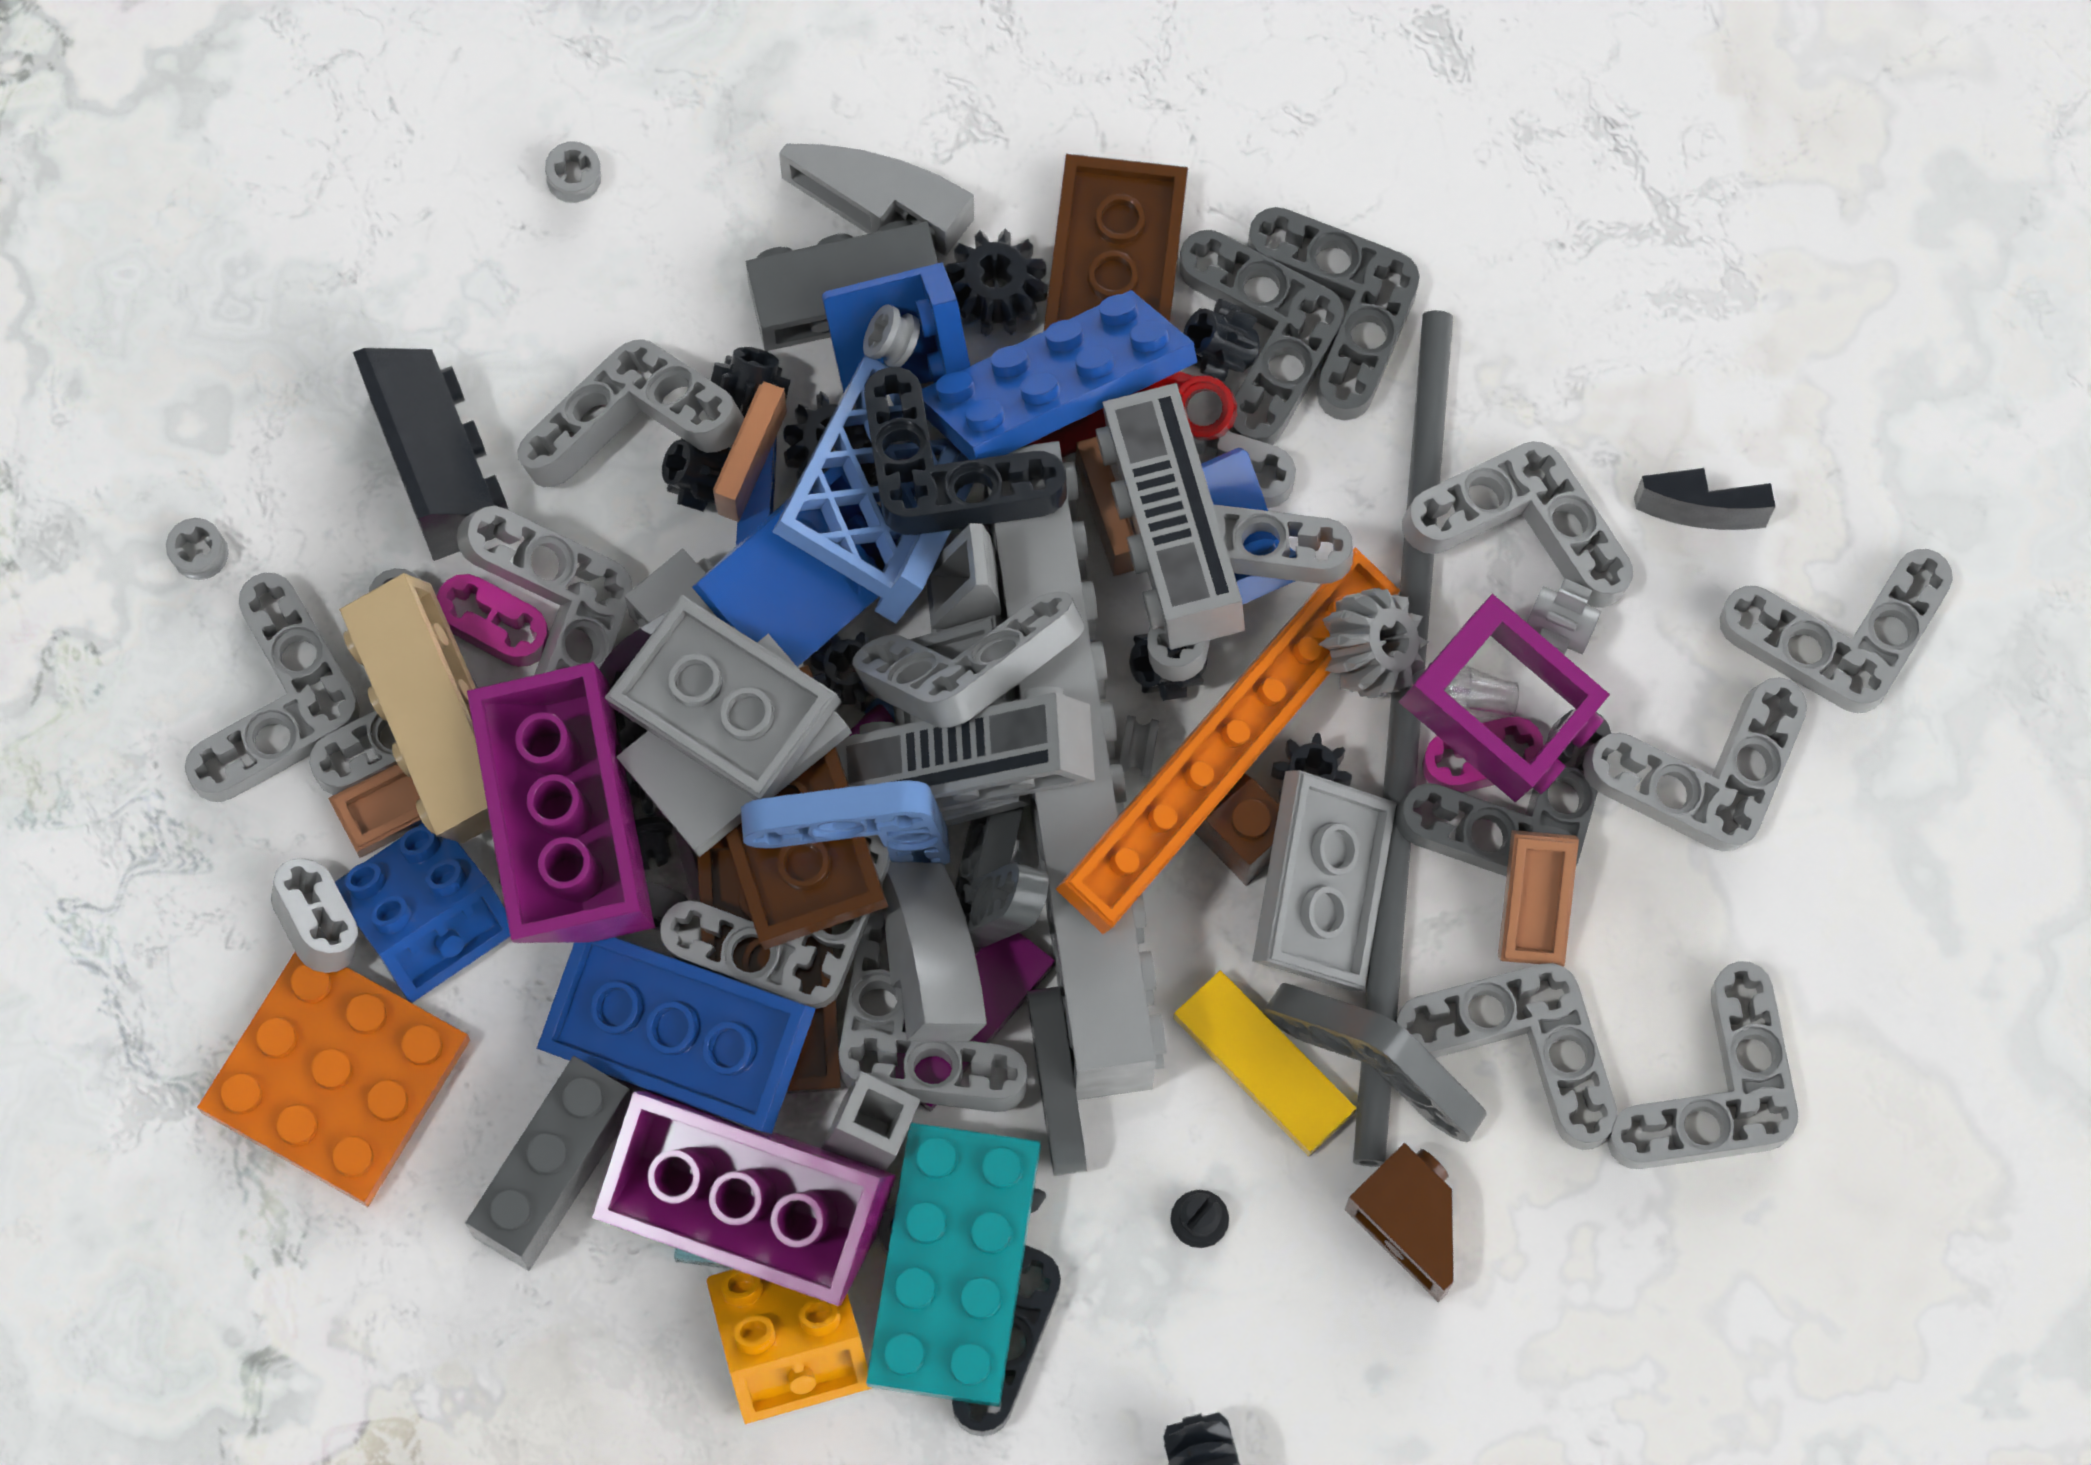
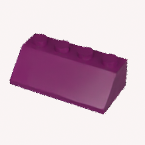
(560, 808)
(743, 1196)

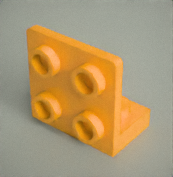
(785, 1345)

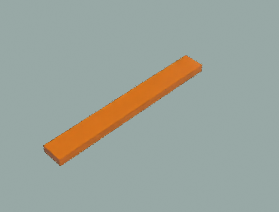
(1212, 757)

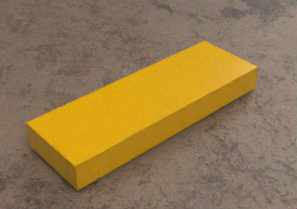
(1264, 1063)

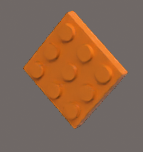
(334, 1076)

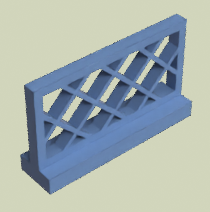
(907, 561)

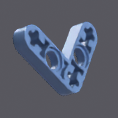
(896, 811)

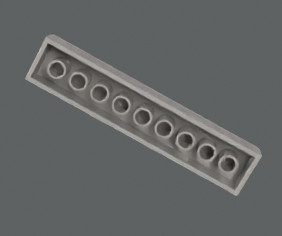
(1099, 976)

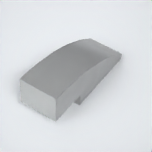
(878, 190)
(964, 581)
(931, 954)

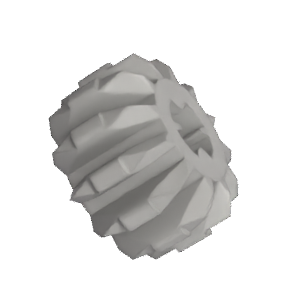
(1373, 643)

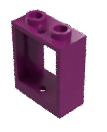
(1474, 740)

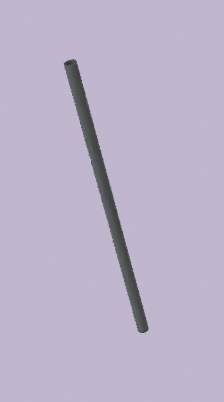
(1404, 734)

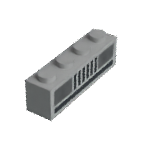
(1172, 517)
(990, 758)

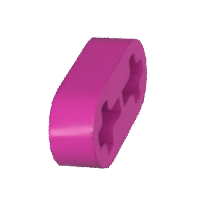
(500, 608)
(1470, 778)

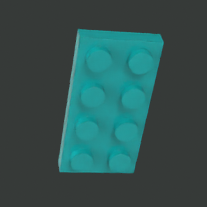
(954, 1264)

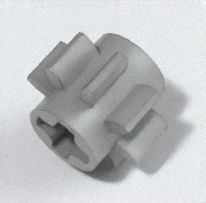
(1565, 616)

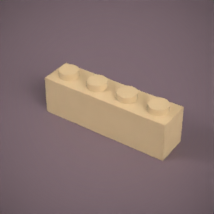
(423, 697)

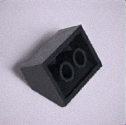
(429, 442)

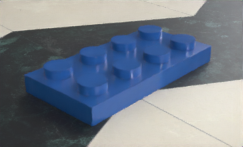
(1056, 377)
(677, 1030)

